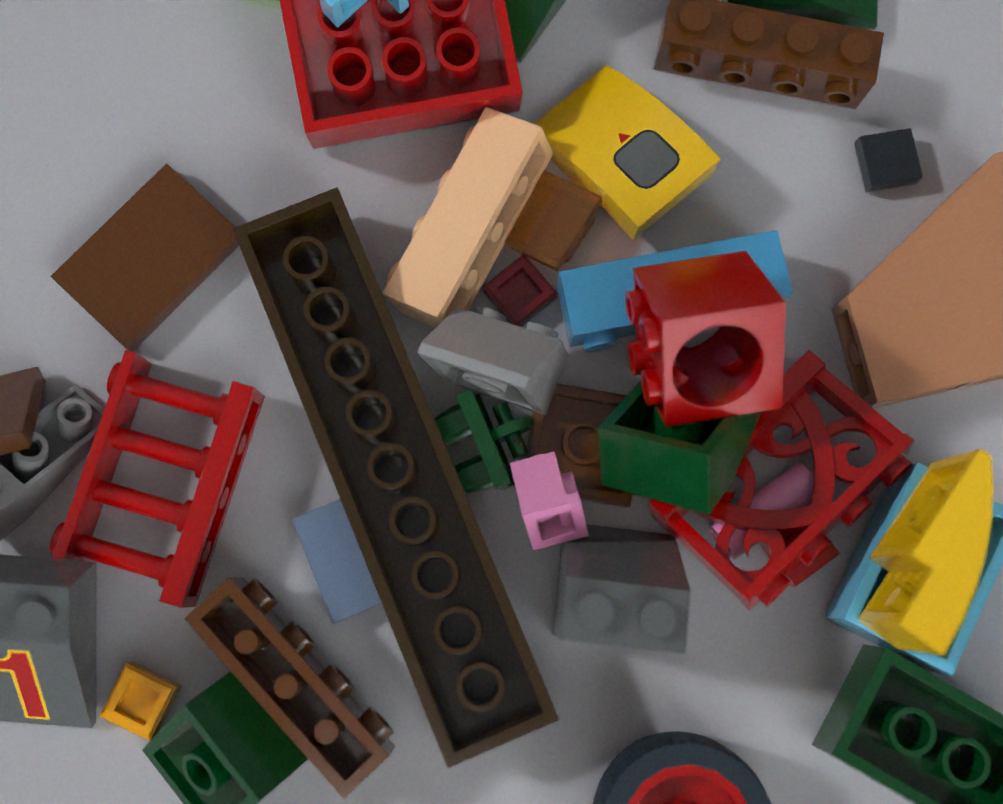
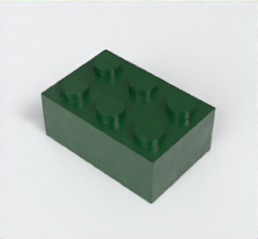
(914, 733)

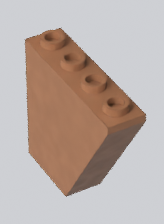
(934, 304)

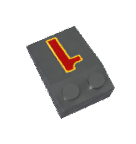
(47, 641)

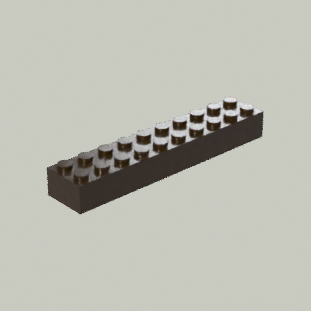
(395, 479)

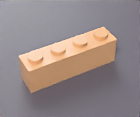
(468, 218)

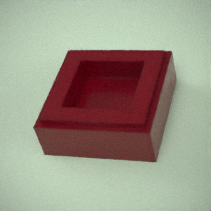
(520, 291)

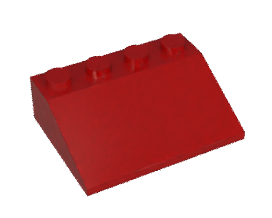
(399, 70)

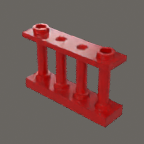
(196, 519)

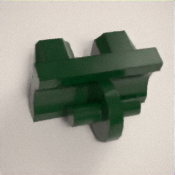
(472, 419)

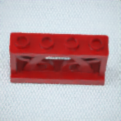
(829, 463)

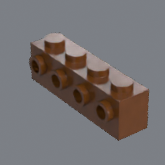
(769, 51)
(291, 683)

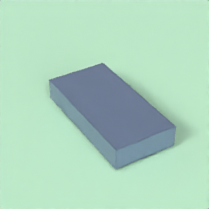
(336, 561)

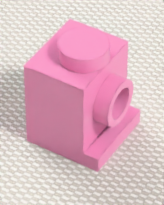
(548, 501)

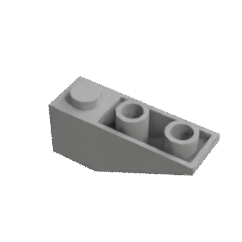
(58, 444)

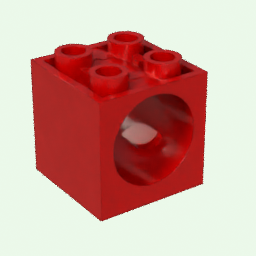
(733, 369)

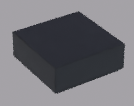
(888, 160)

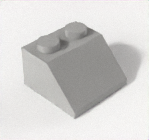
(497, 357)

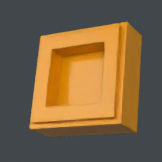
(140, 700)

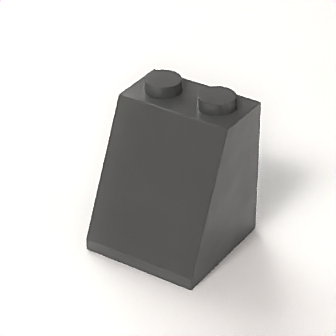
(623, 590)

